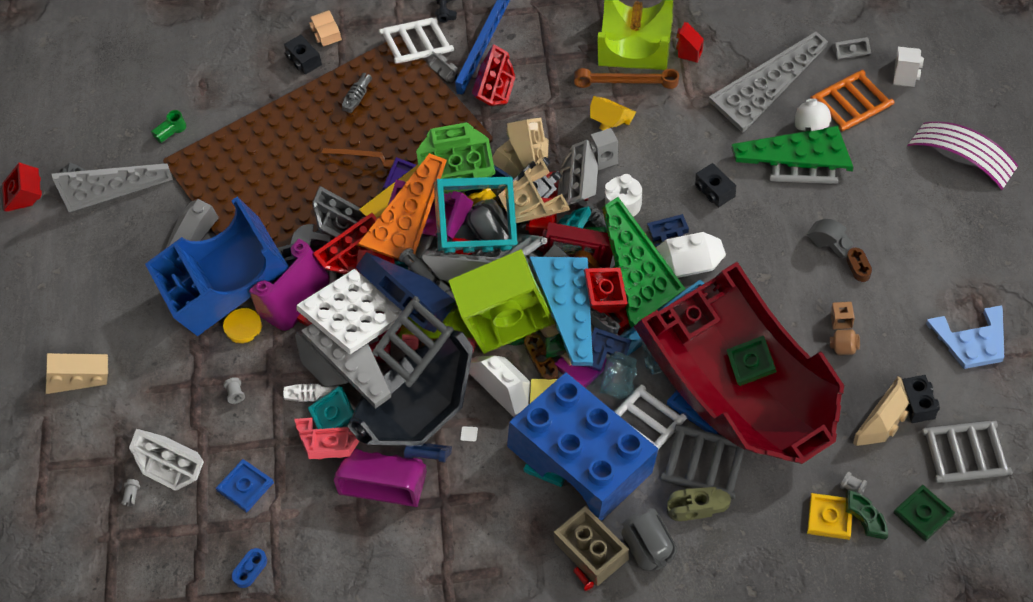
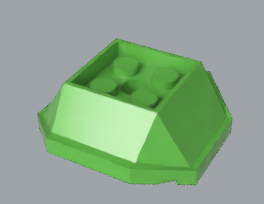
(459, 145)

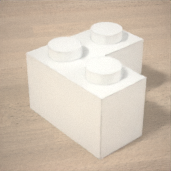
(907, 66)

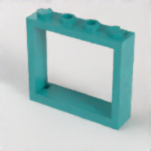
(474, 183)

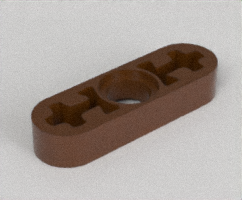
(541, 350)

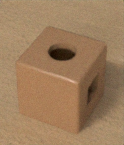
(846, 313)

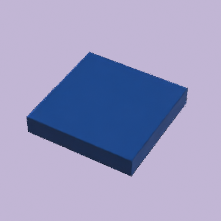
(244, 485)

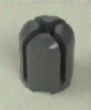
(487, 221)
(649, 540)

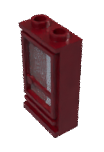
(574, 239)

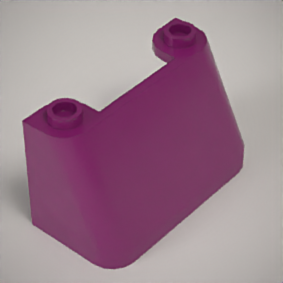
(456, 209)
(279, 301)

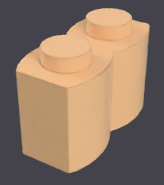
(325, 28)

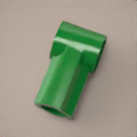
(173, 124)

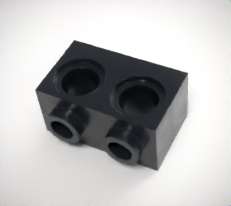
(920, 398)

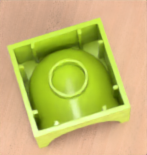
(501, 302)

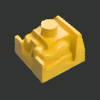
(610, 113)

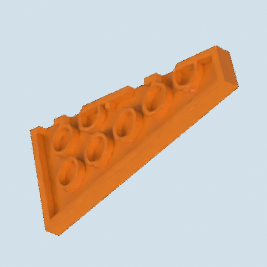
(406, 215)

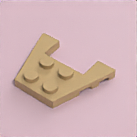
(527, 199)

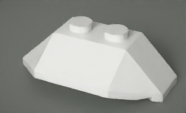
(692, 253)
(502, 382)
(165, 459)

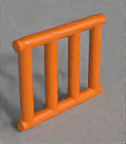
(847, 83)

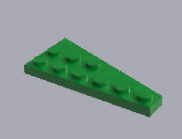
(800, 149)

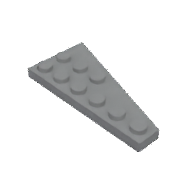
(358, 368)

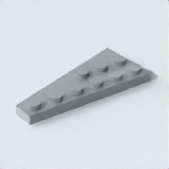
(95, 186)

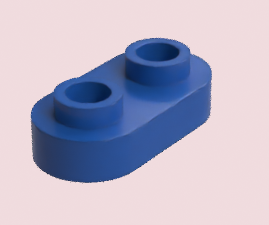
(249, 568)

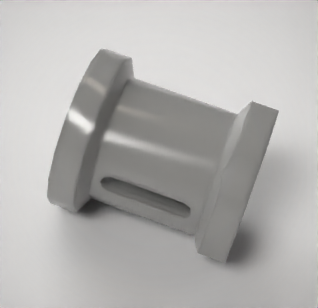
(234, 391)
(853, 483)

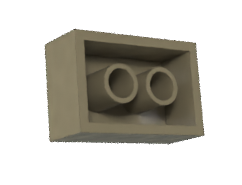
(591, 546)

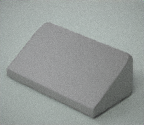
(851, 48)

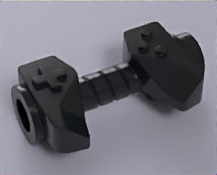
(444, 14)

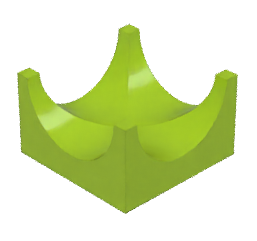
(635, 49)

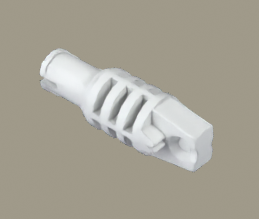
(306, 392)

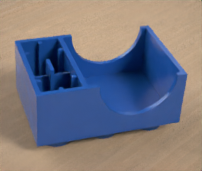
(215, 275)
(582, 442)

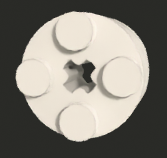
(627, 190)

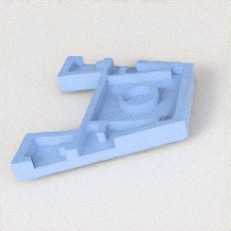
(977, 345)

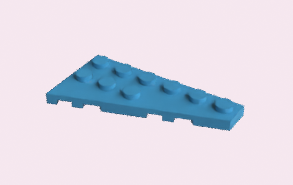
(568, 302)

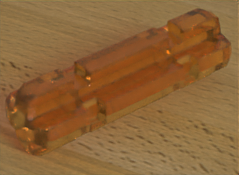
(636, 16)

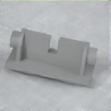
(448, 71)

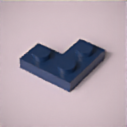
(606, 343)

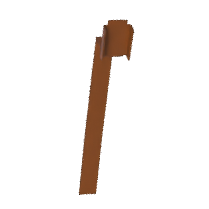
(387, 163)

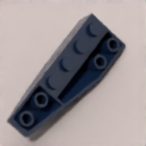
(402, 285)

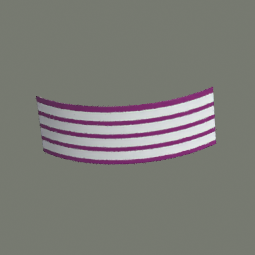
(969, 145)

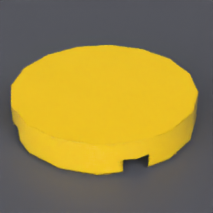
(242, 325)

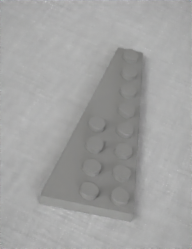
(755, 91)

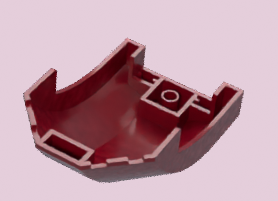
(779, 415)

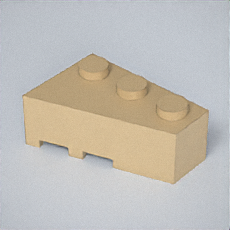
(75, 371)

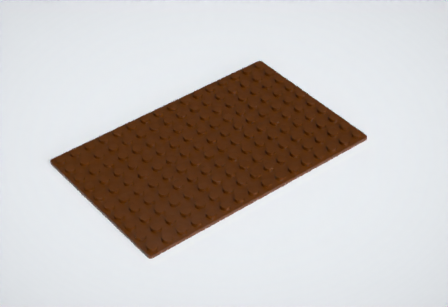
(276, 154)

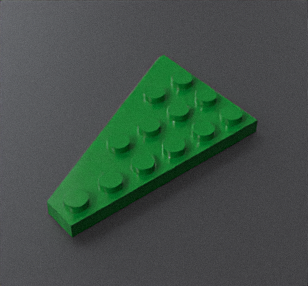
(645, 273)

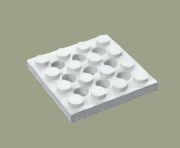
(350, 320)

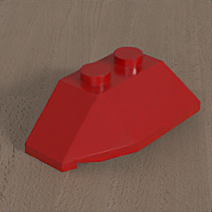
(494, 78)
(341, 252)

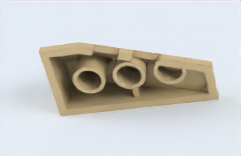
(527, 139)

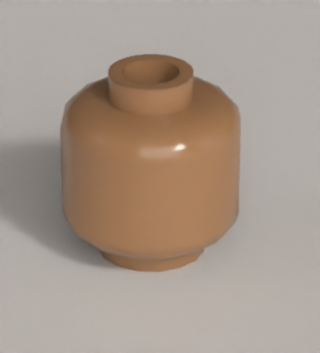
(845, 342)

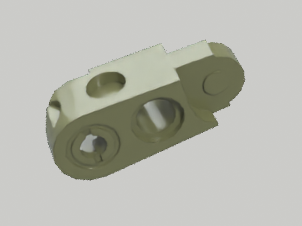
(715, 502)

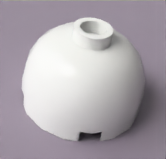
(813, 115)

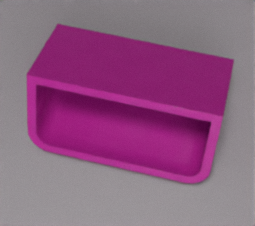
(381, 478)

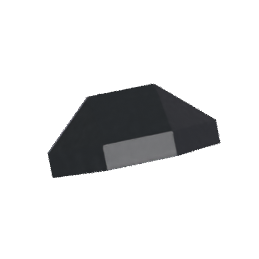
(419, 410)

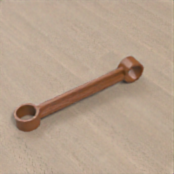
(625, 78)

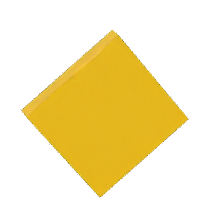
(829, 517)

